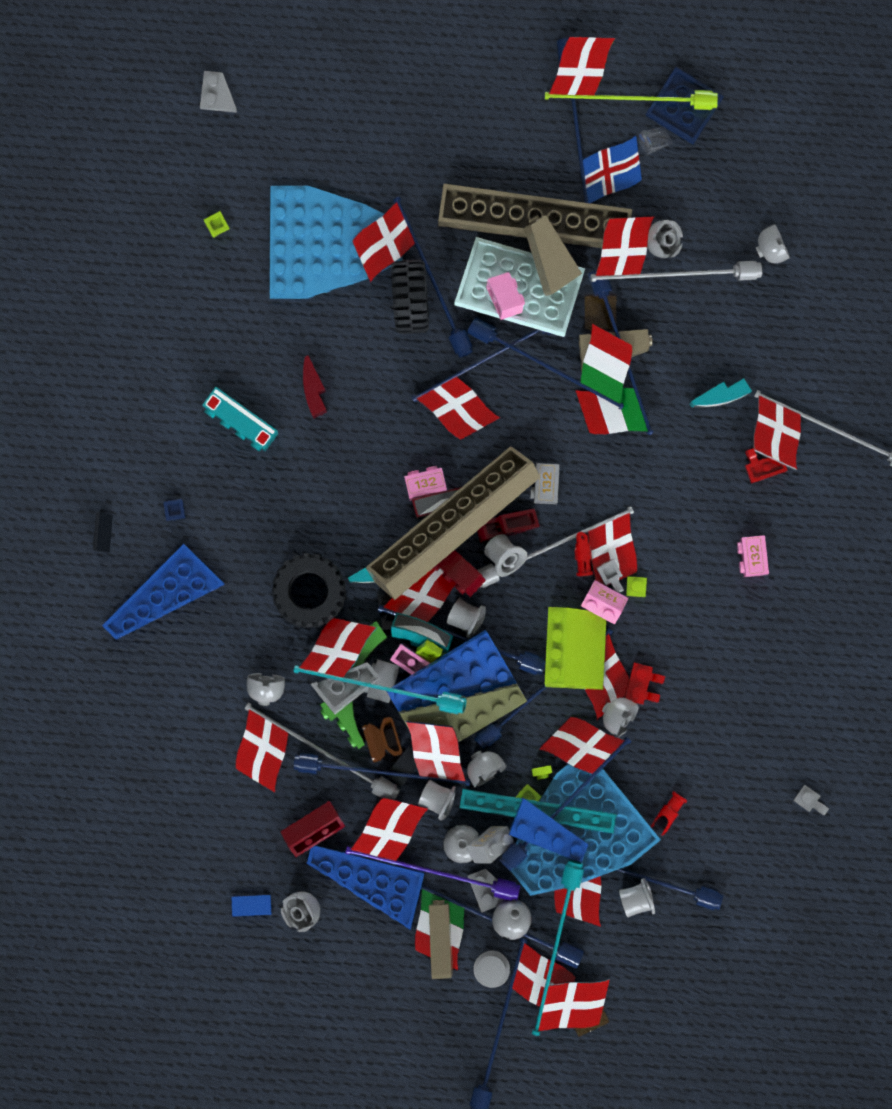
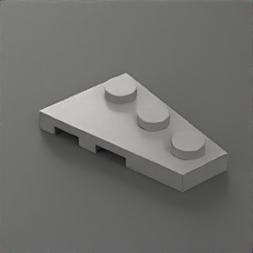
(339, 693)

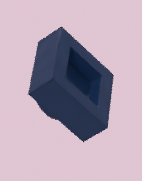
(174, 510)

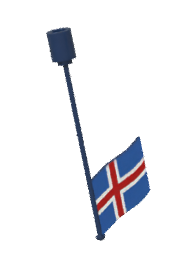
(609, 168)

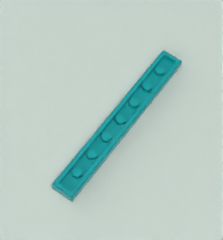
(509, 805)

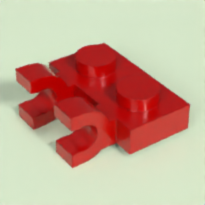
(763, 468)
(639, 683)

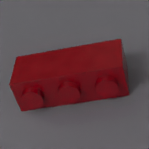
(461, 572)
(312, 829)

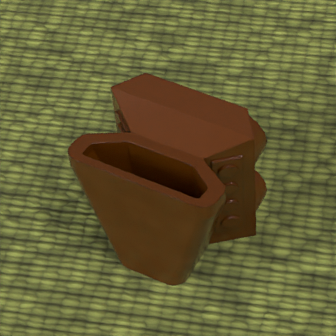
(382, 739)

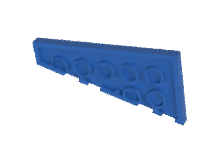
(169, 588)
(380, 884)

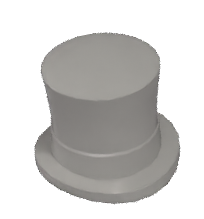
(505, 555)
(466, 617)
(437, 799)
(637, 899)
(491, 969)

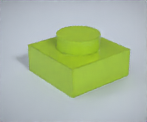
(216, 224)
(636, 586)
(429, 651)
(541, 772)
(528, 793)

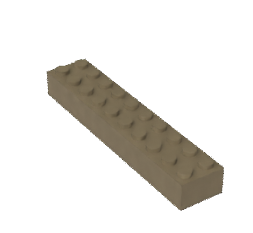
(510, 212)
(453, 522)

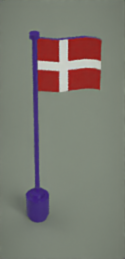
(390, 832)

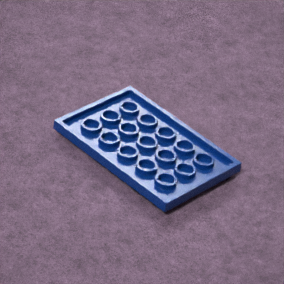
(463, 671)

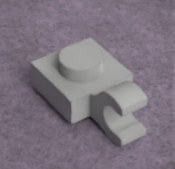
(610, 573)
(809, 799)

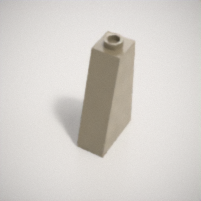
(550, 255)
(637, 338)
(440, 940)

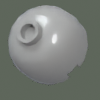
(664, 239)
(772, 245)
(265, 688)
(618, 715)
(484, 767)
(456, 843)
(301, 911)
(511, 919)

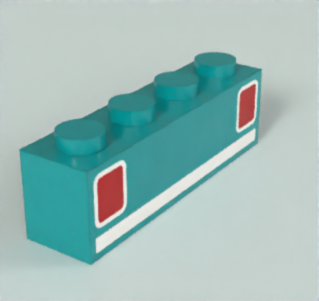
(240, 419)

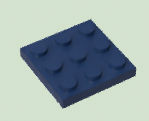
(680, 115)

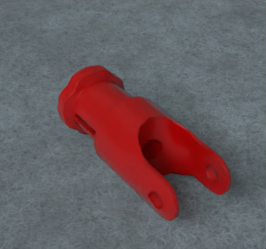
(583, 555)
(670, 810)

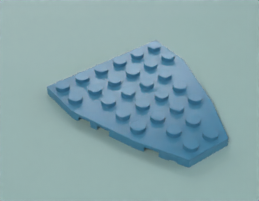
(314, 241)
(605, 851)

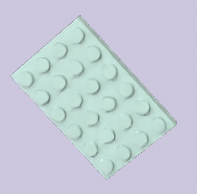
(540, 311)

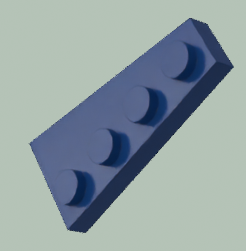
(541, 830)

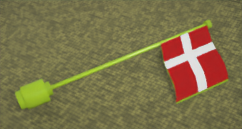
(583, 69)

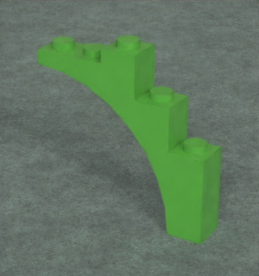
(346, 715)

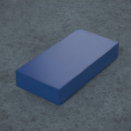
(251, 905)

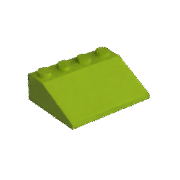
(575, 649)

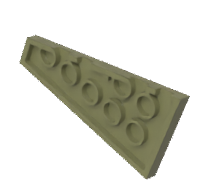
(479, 711)

